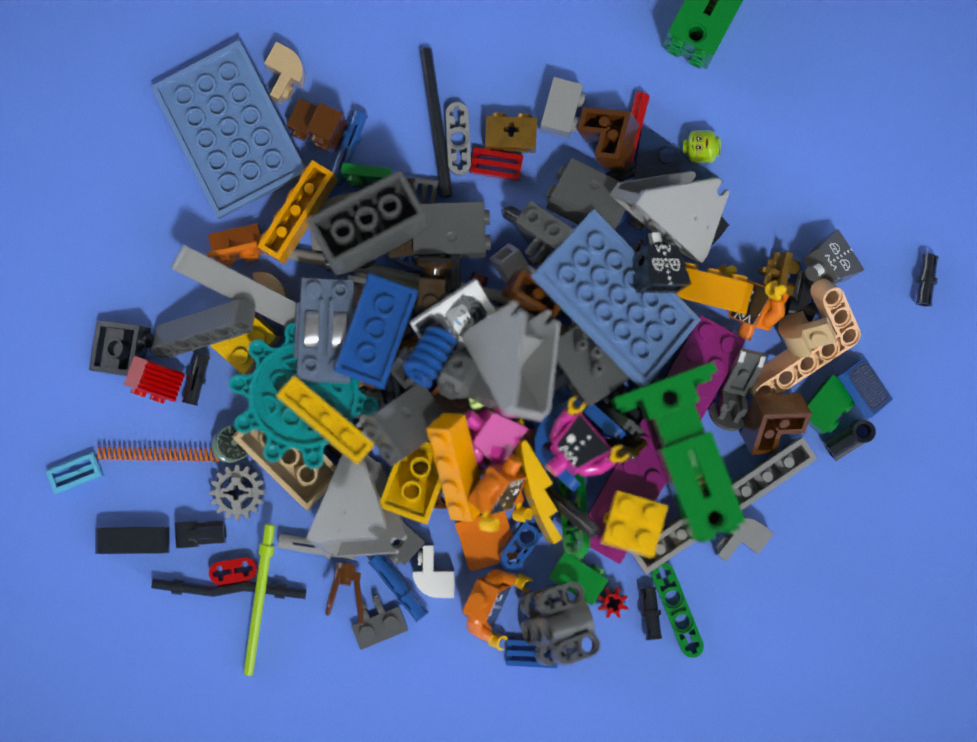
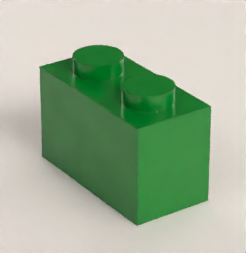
(828, 404)
(574, 570)

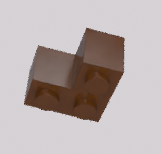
(318, 124)
(614, 134)
(529, 294)
(771, 417)

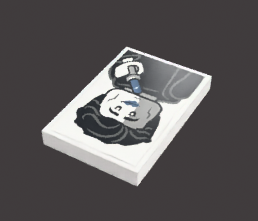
(456, 313)

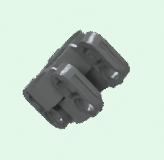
(558, 624)

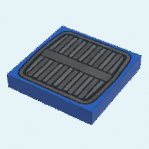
(865, 388)

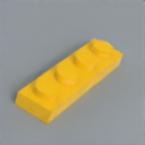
(325, 420)

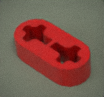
(233, 564)

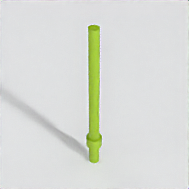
(266, 551)

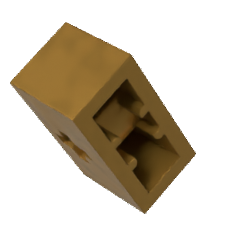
(499, 139)

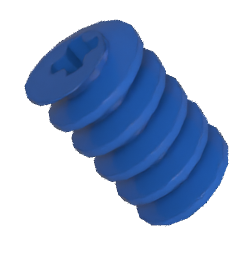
(428, 354)

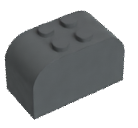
(368, 224)

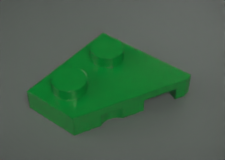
(363, 175)

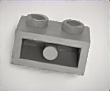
(561, 107)

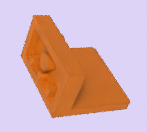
(235, 245)

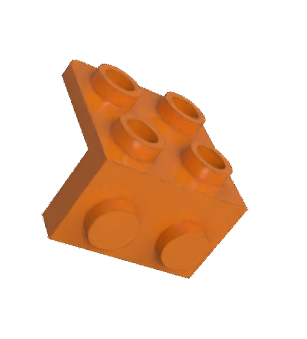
(483, 547)

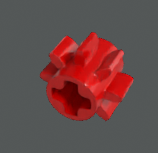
(619, 604)

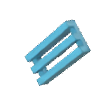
(94, 465)

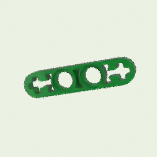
(569, 539)
(680, 608)

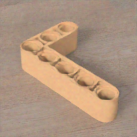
(786, 369)

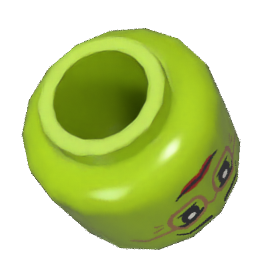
(702, 146)

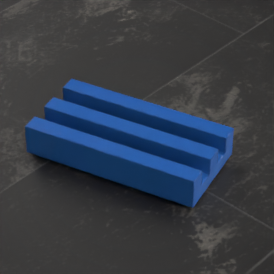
(525, 663)

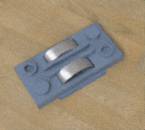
(322, 327)

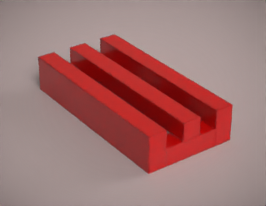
(496, 154)

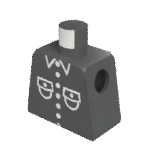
(832, 260)

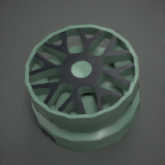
(225, 447)

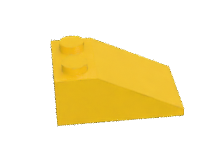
(413, 486)

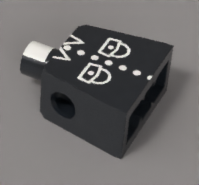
(659, 267)

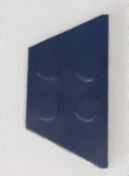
(659, 158)

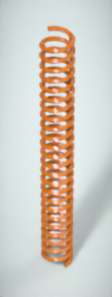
(154, 456)

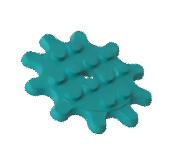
(278, 422)

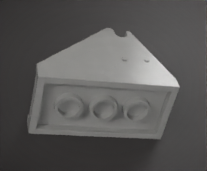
(676, 208)
(516, 359)
(351, 513)

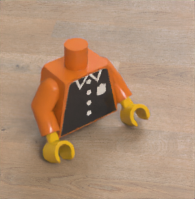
(764, 307)
(499, 492)
(487, 601)

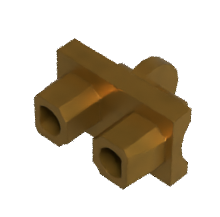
(778, 270)

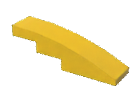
(533, 488)

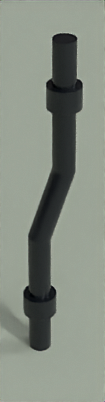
(178, 587)

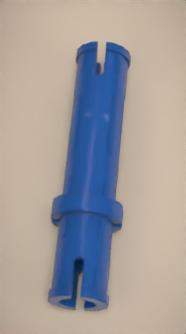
(357, 120)
(398, 587)

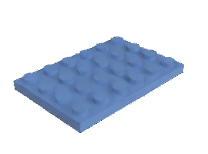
(229, 129)
(595, 286)

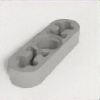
(450, 121)

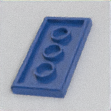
(376, 331)

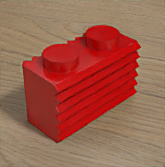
(153, 379)

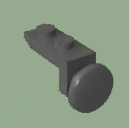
(732, 404)

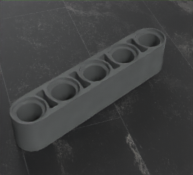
(204, 328)

